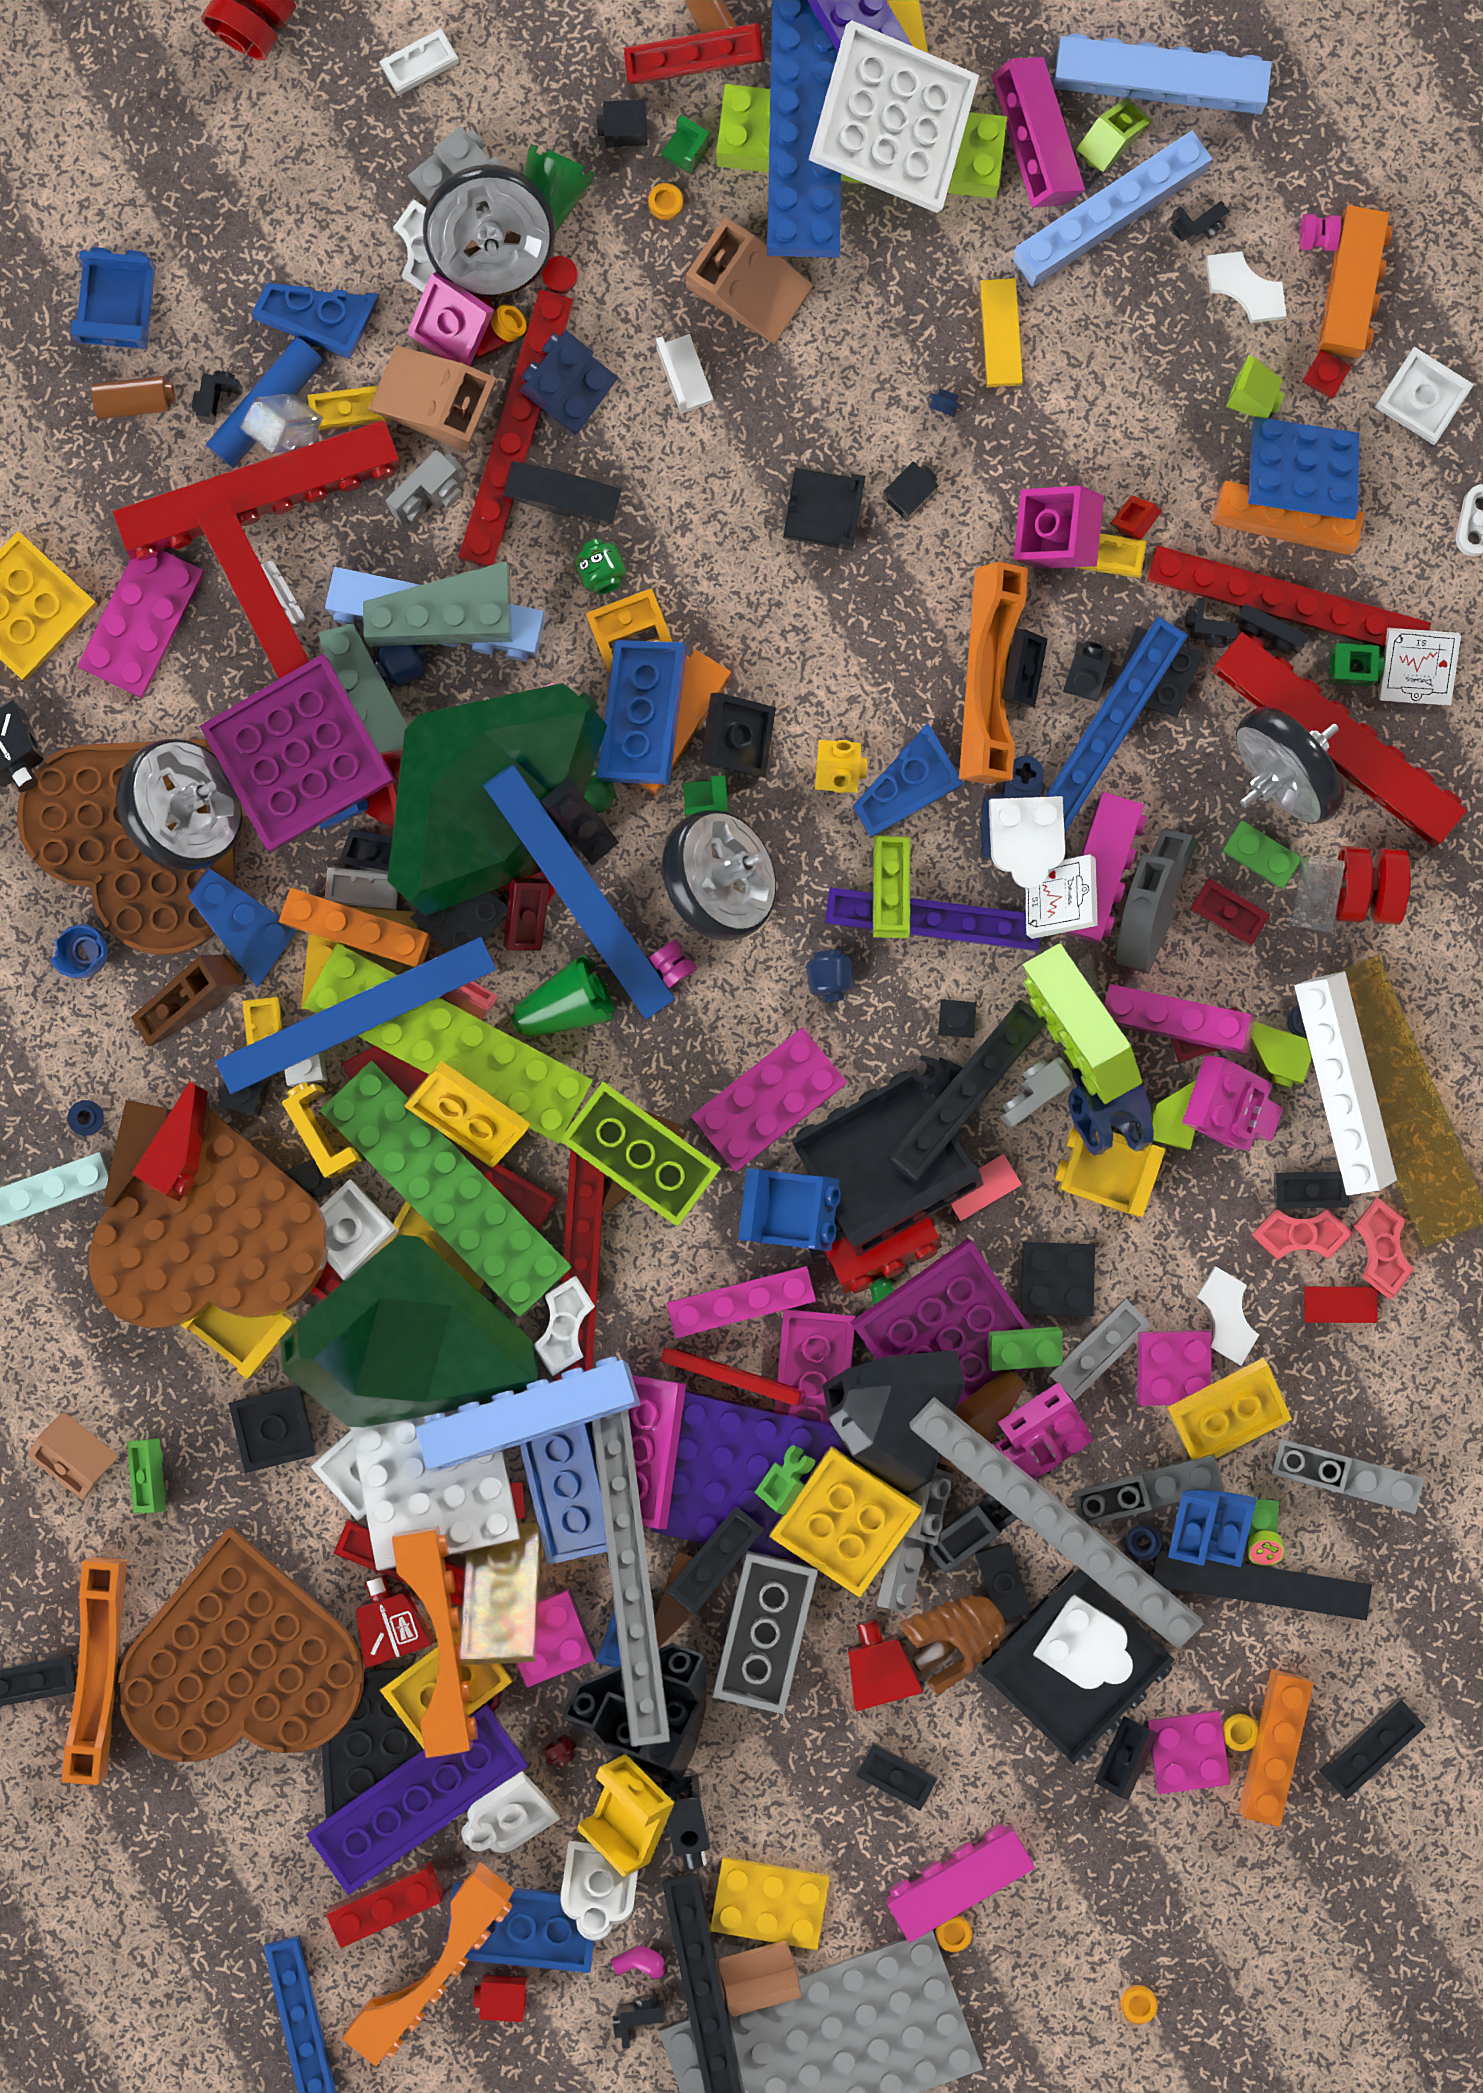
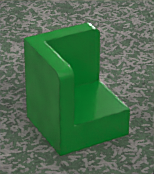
(687, 145)
(705, 795)

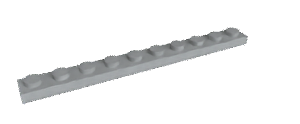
(1055, 1523)
(630, 1580)

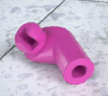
(641, 1959)

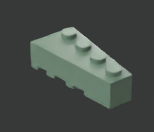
(446, 611)
(364, 686)

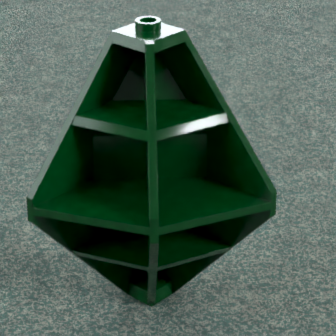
(446, 826)
(405, 1342)

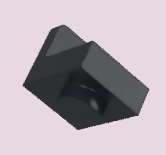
(1208, 224)
(206, 400)
(1214, 632)
(1087, 670)
(642, 2012)

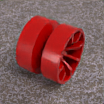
(248, 21)
(1380, 884)

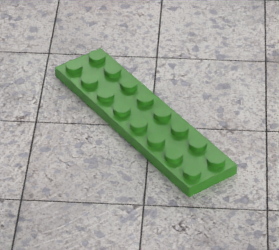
(446, 1189)

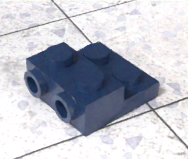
(567, 381)

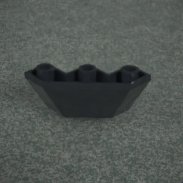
(880, 1399)
(601, 1713)

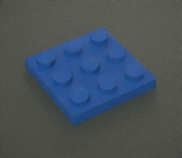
(1304, 468)

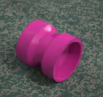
(1320, 232)
(672, 963)

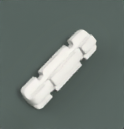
(283, 594)

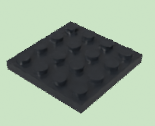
(368, 1746)

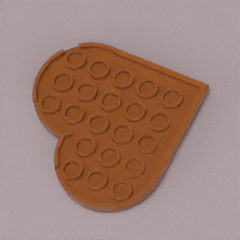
(77, 837)
(234, 1241)
(237, 1660)

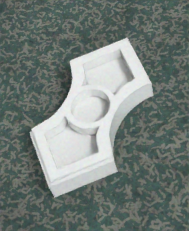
(410, 229)
(1259, 297)
(1231, 1331)
(560, 1342)

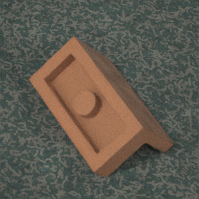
(72, 1455)
(759, 1978)

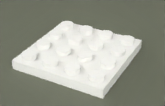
(893, 117)
(400, 1495)

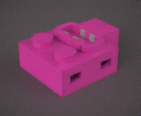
(1232, 1105)
(1043, 1432)

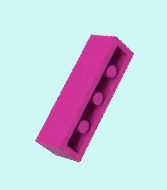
(1037, 132)
(1110, 842)
(1180, 1019)
(741, 1301)
(959, 1882)

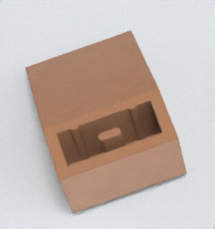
(746, 282)
(433, 396)

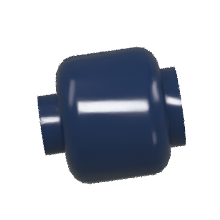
(401, 663)
(830, 975)

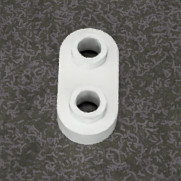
(1471, 522)

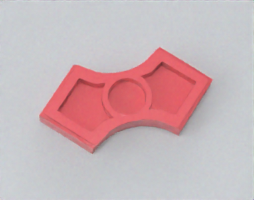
(1381, 1232)
(1284, 1234)

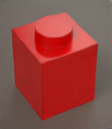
(501, 1998)

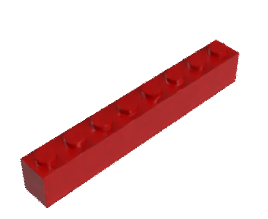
(259, 489)
(1353, 749)

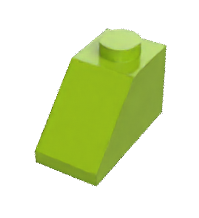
(1113, 134)
(1256, 390)
(1281, 1055)
(1168, 1118)

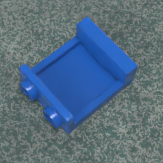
(114, 298)
(789, 1209)

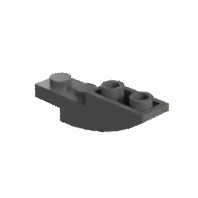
(1149, 901)
(1146, 1489)

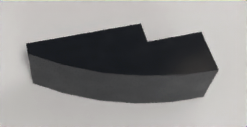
(562, 493)
(970, 1532)

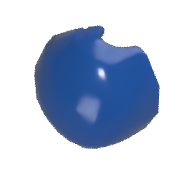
(66, 952)

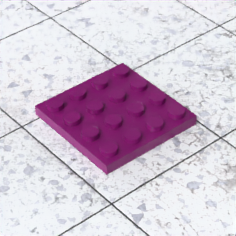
(297, 753)
(945, 1310)

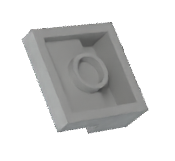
(450, 156)
(433, 481)
(1041, 1084)

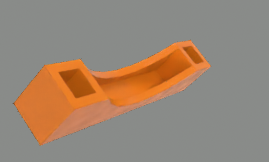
(986, 737)
(422, 1565)
(100, 1631)
(385, 2017)

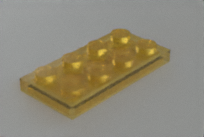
(502, 1601)

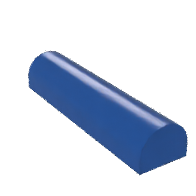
(285, 376)

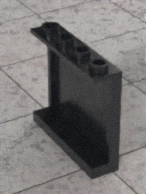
(855, 1148)
(1057, 1706)

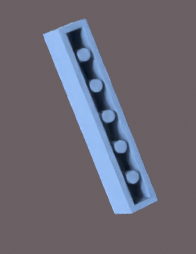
(1162, 74)
(1112, 208)
(351, 588)
(527, 1415)

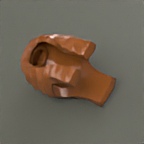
(966, 1623)

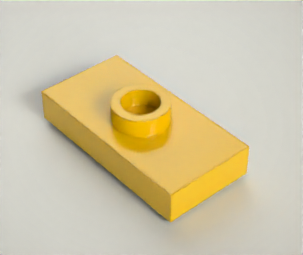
(1119, 556)
(262, 1018)

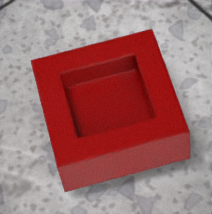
(1326, 374)
(1136, 517)

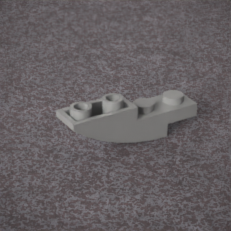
(1348, 1476)
(905, 1561)

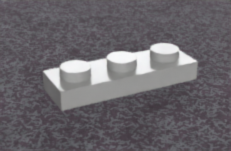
(1100, 1349)

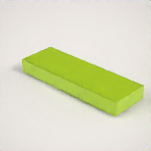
(891, 887)

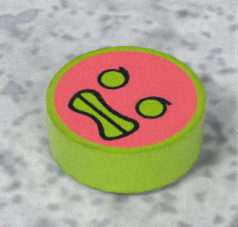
(1265, 1548)

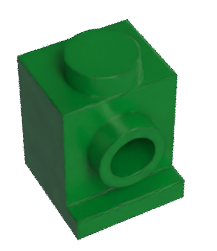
(1367, 655)

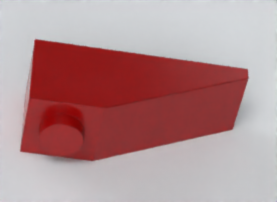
(175, 1150)

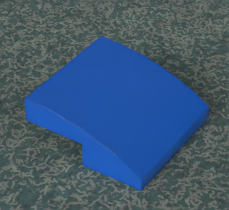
(1212, 1527)

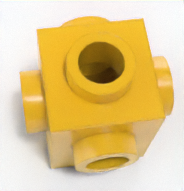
(839, 766)

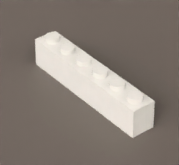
(1345, 1083)

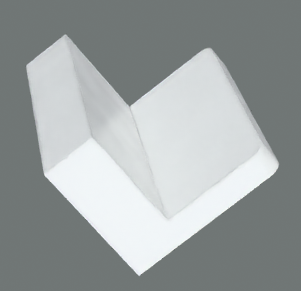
(684, 373)

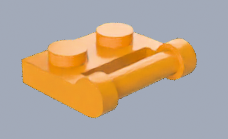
(625, 620)

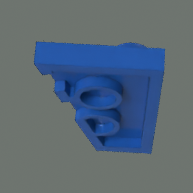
(319, 317)
(909, 784)
(242, 924)

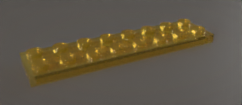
(1421, 1140)

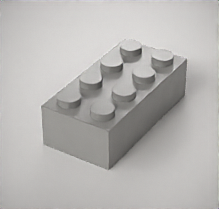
(765, 1632)

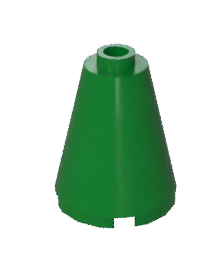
(559, 181)
(565, 1001)

